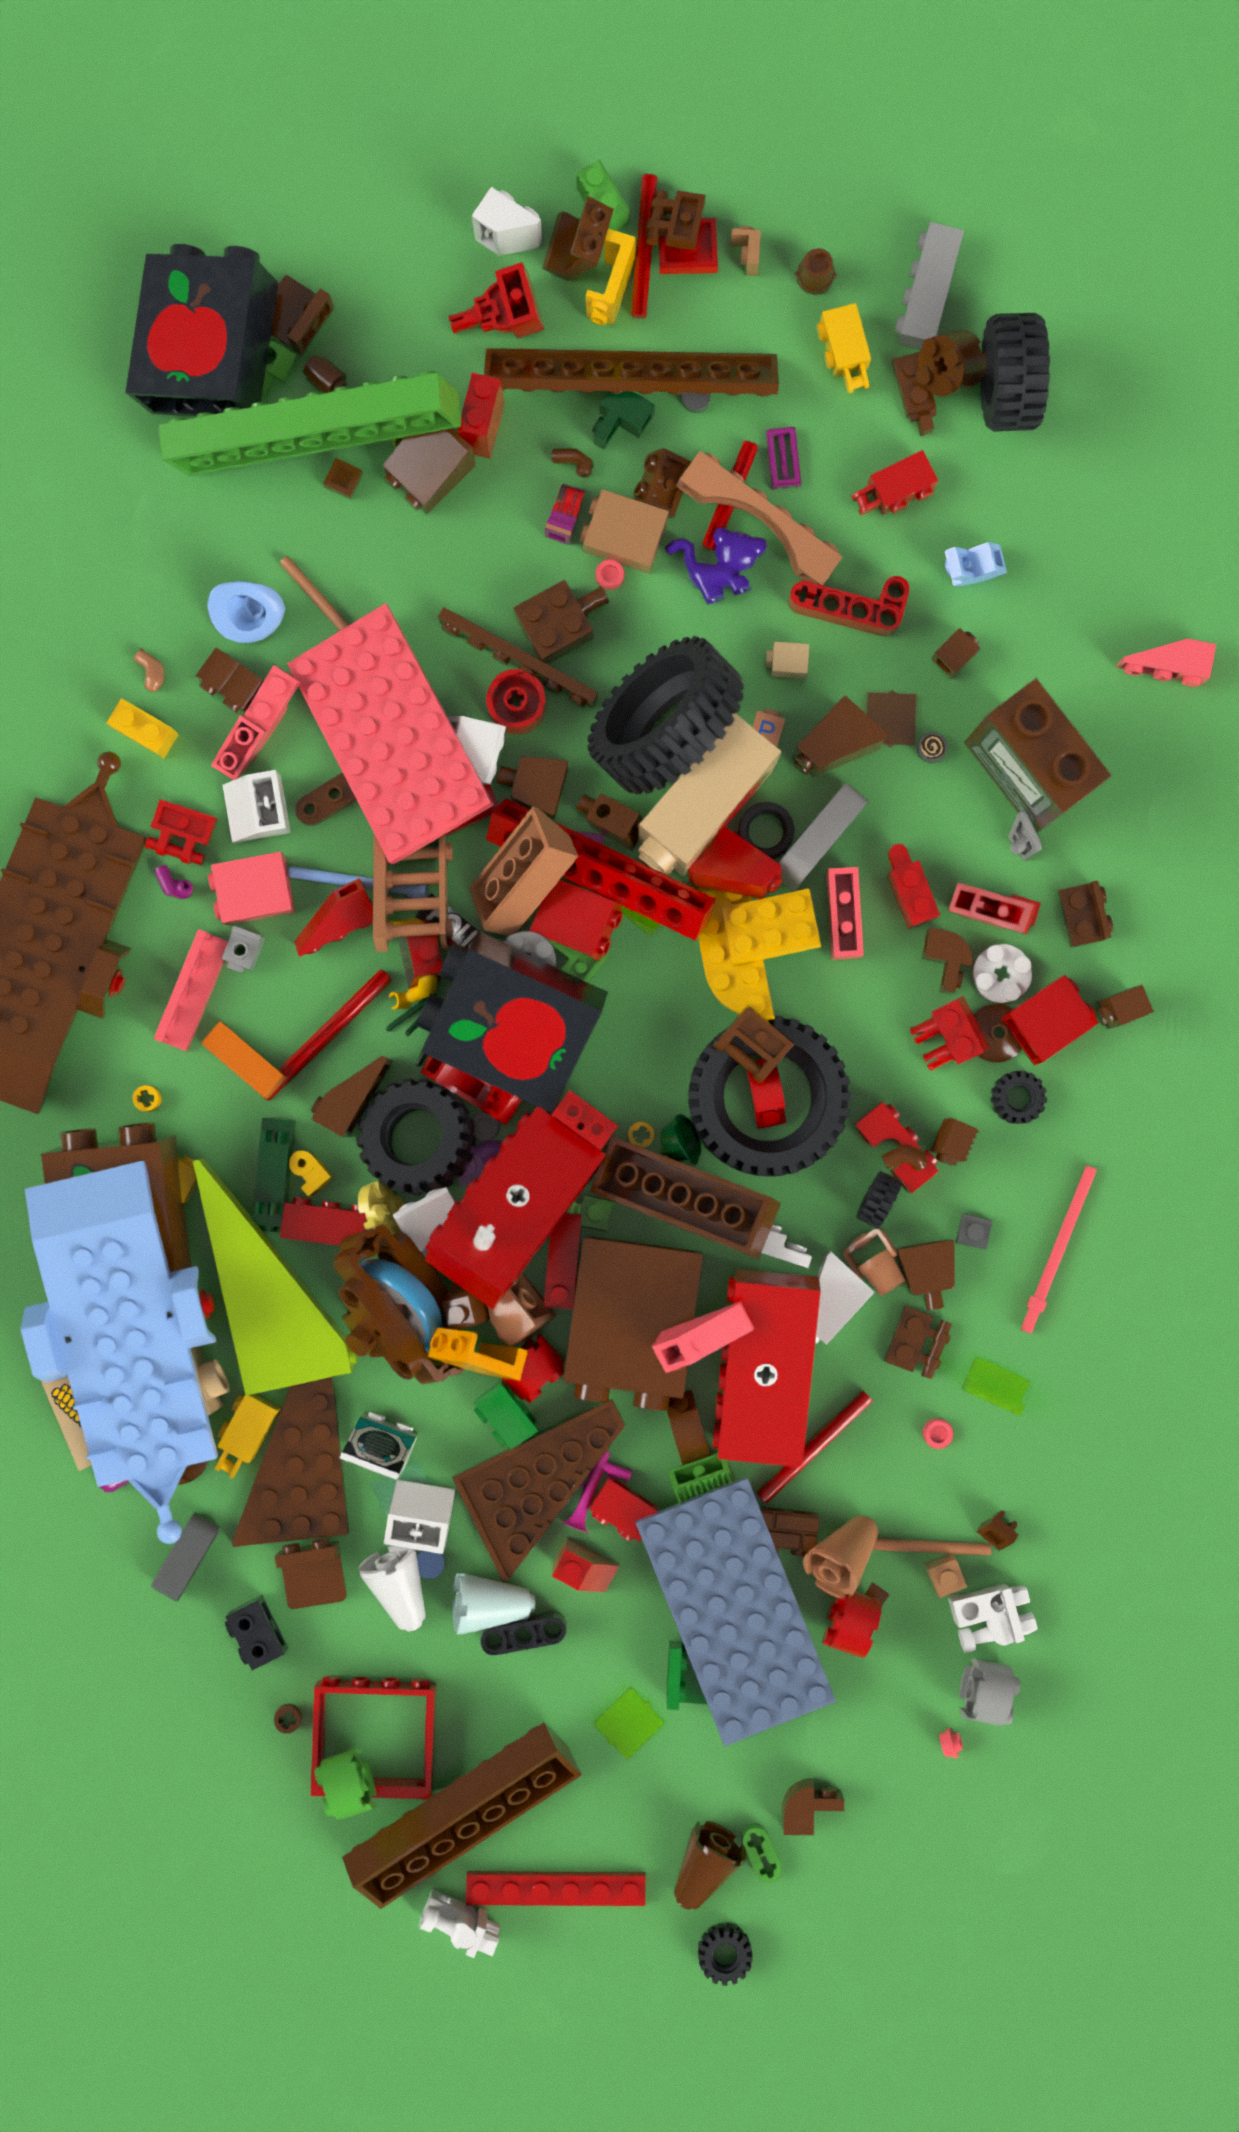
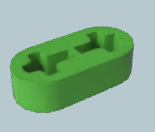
(767, 1850)

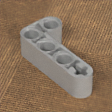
(821, 836)

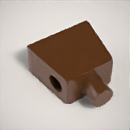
(536, 783)
(620, 825)
(929, 1270)

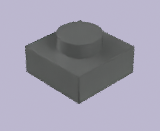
(974, 1231)

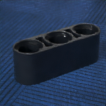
(539, 1638)

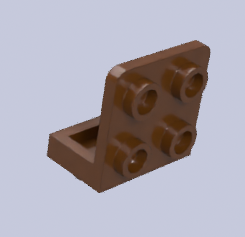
(312, 1573)

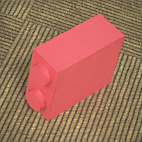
(251, 888)

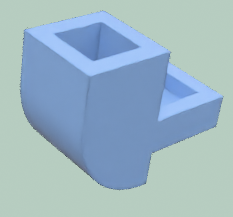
(974, 564)

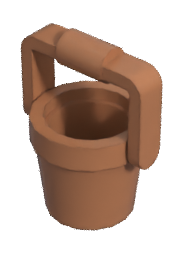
(881, 1269)

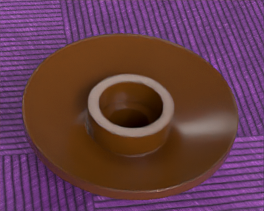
(1001, 1048)

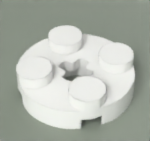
(986, 980)

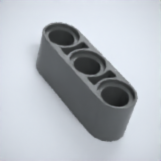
(185, 1557)

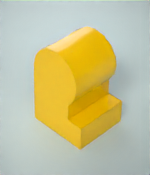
(312, 1170)

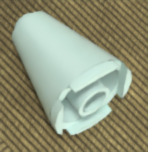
(488, 1603)

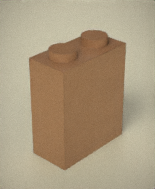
(624, 530)

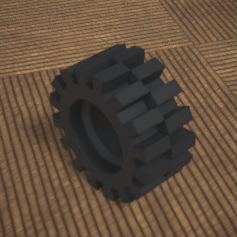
(1034, 1088)
(879, 1199)
(731, 1971)

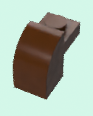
(951, 950)
(687, 1428)
(802, 1801)

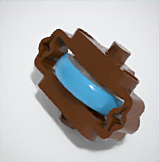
(392, 1303)

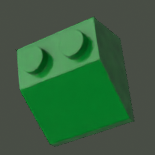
(506, 1414)

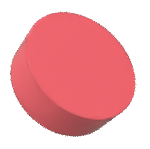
(610, 574)
(937, 1433)

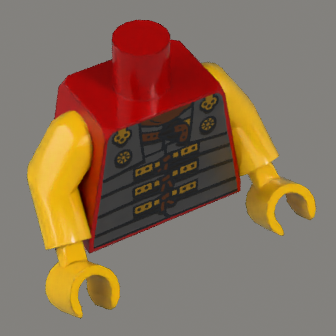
(421, 966)

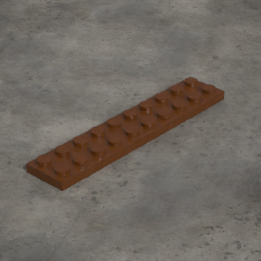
(633, 371)

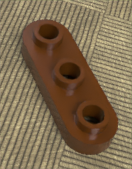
(324, 805)

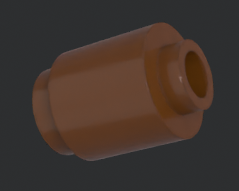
(324, 374)

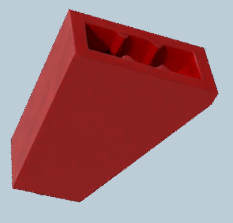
(735, 867)
(583, 1568)

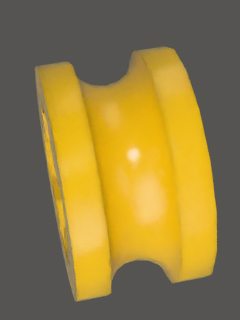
(152, 1091)
(646, 1142)

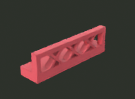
(192, 991)

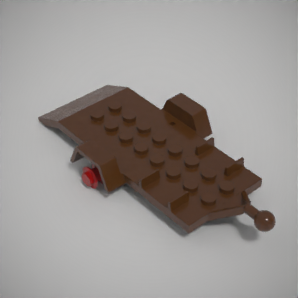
(53, 921)

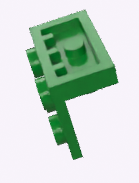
(681, 1678)

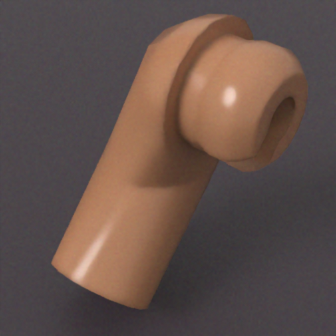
(153, 670)

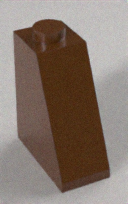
(463, 1308)

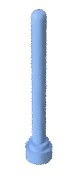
(411, 891)

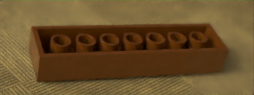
(461, 1816)

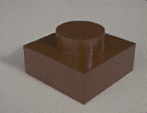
(343, 478)

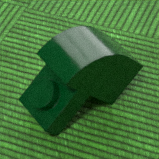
(623, 410)

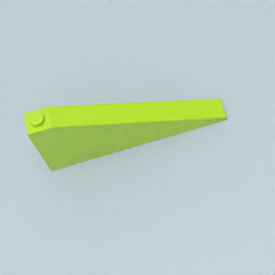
(273, 1317)

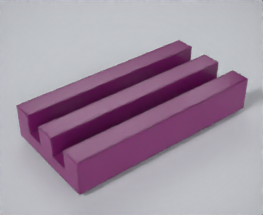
(785, 482)

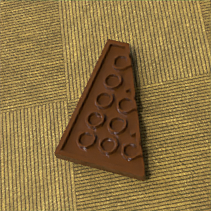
(301, 1474)
(527, 1486)

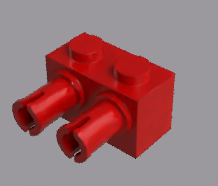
(959, 1030)

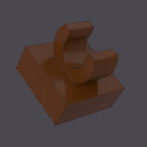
(997, 1532)

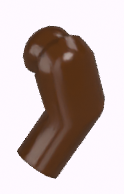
(573, 456)

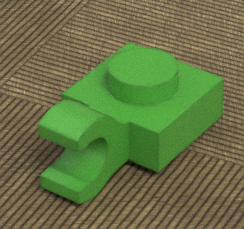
(594, 1213)

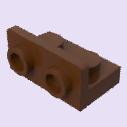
(660, 480)
(1085, 914)

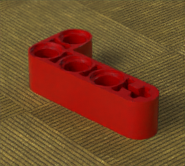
(847, 601)

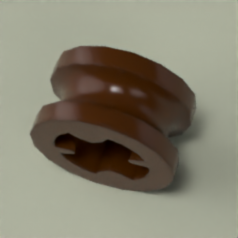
(281, 1711)

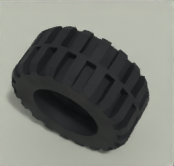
(1016, 372)
(384, 1116)

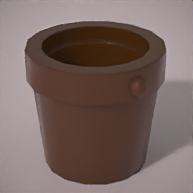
(816, 272)

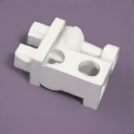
(998, 1609)
(461, 1922)

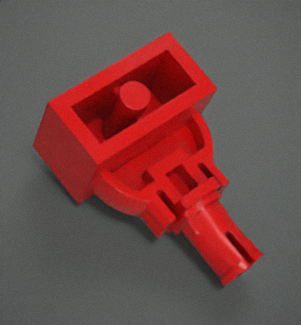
(504, 306)

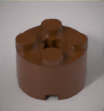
(951, 363)

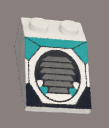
(380, 1444)

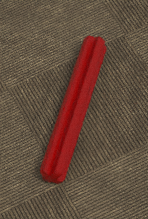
(723, 512)

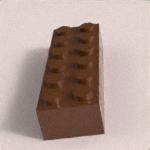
(686, 1197)

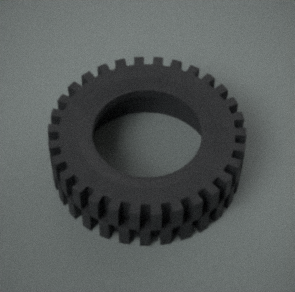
(685, 673)
(800, 1148)

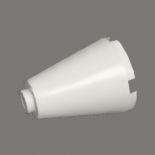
(396, 1585)

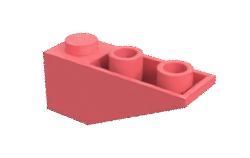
(1181, 660)
(701, 1336)

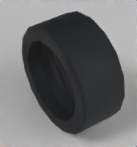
(777, 811)

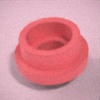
(951, 1743)

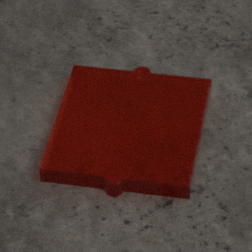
(895, 715)

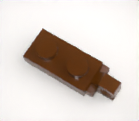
(916, 398)

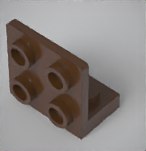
(299, 314)

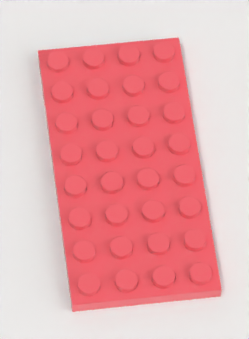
(390, 734)

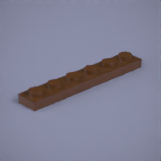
(506, 652)

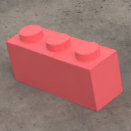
(844, 913)

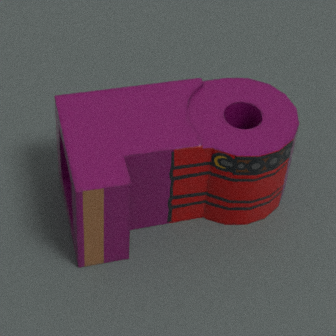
(564, 514)

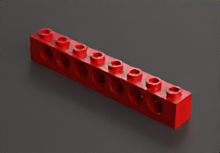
(620, 877)

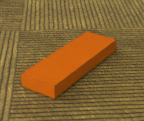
(243, 1060)

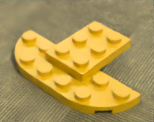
(744, 935)

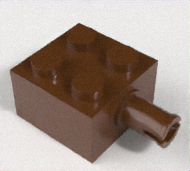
(557, 620)

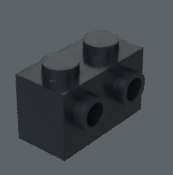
(255, 1633)

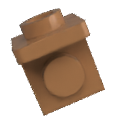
(749, 240)

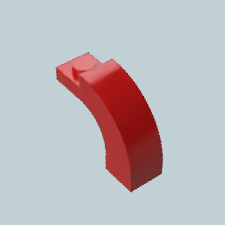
(479, 1093)

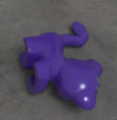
(734, 554)

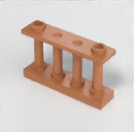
(385, 905)

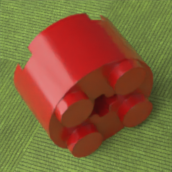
(528, 690)
(540, 1366)
(852, 1623)

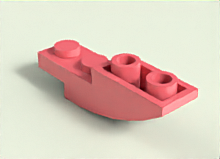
(256, 724)

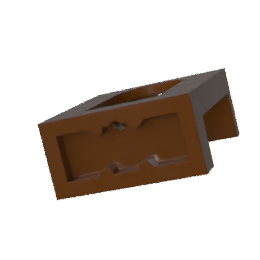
(578, 239)

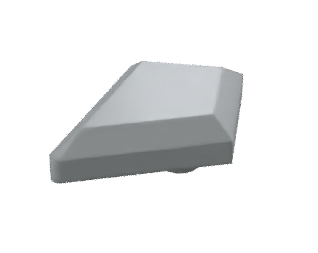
(1024, 837)

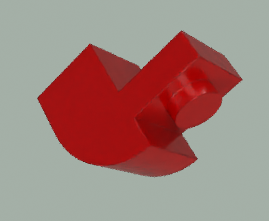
(767, 1098)

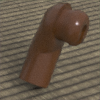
(906, 1154)

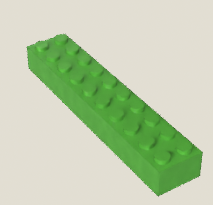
(311, 423)

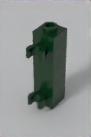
(273, 1172)

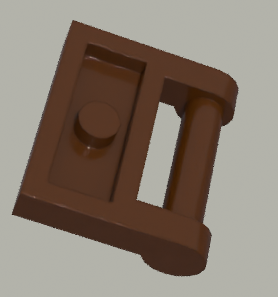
(758, 1035)

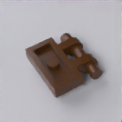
(684, 223)
(909, 1339)

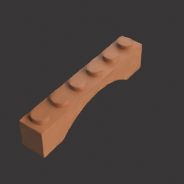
(711, 483)

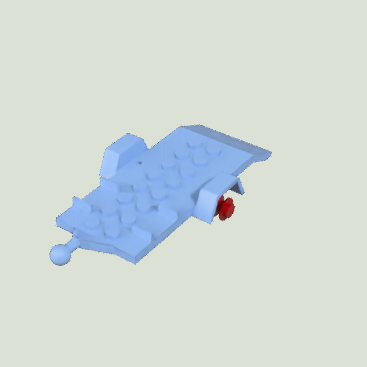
(122, 1352)

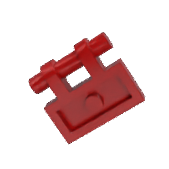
(183, 823)

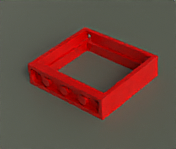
(385, 1787)

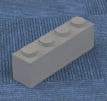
(930, 284)

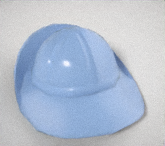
(245, 610)

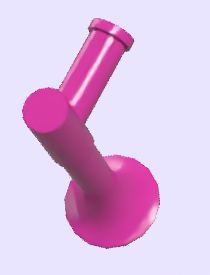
(578, 1518)

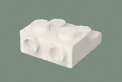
(792, 1252)

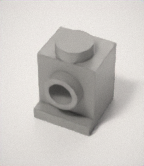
(253, 945)

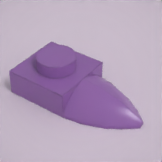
(481, 1154)

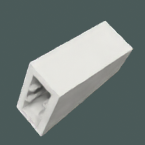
(840, 1296)

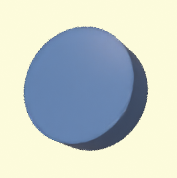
(430, 1564)

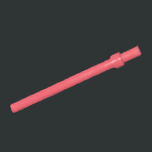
(1037, 1302)

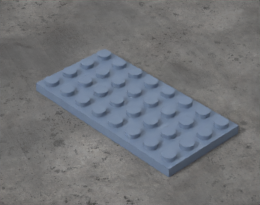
(735, 1611)

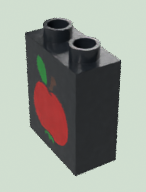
(201, 331)
(510, 1020)

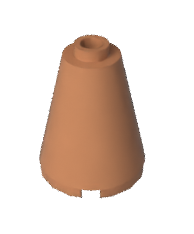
(842, 1557)

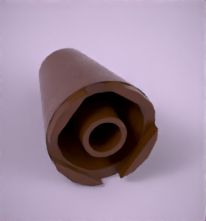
(707, 1863)

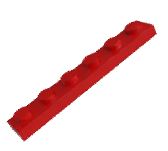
(555, 1888)

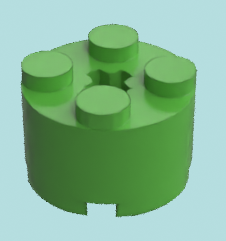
(346, 1784)

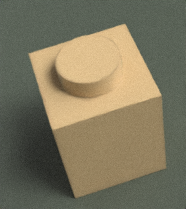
(788, 660)

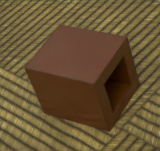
(956, 652)

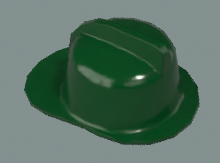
(680, 1140)

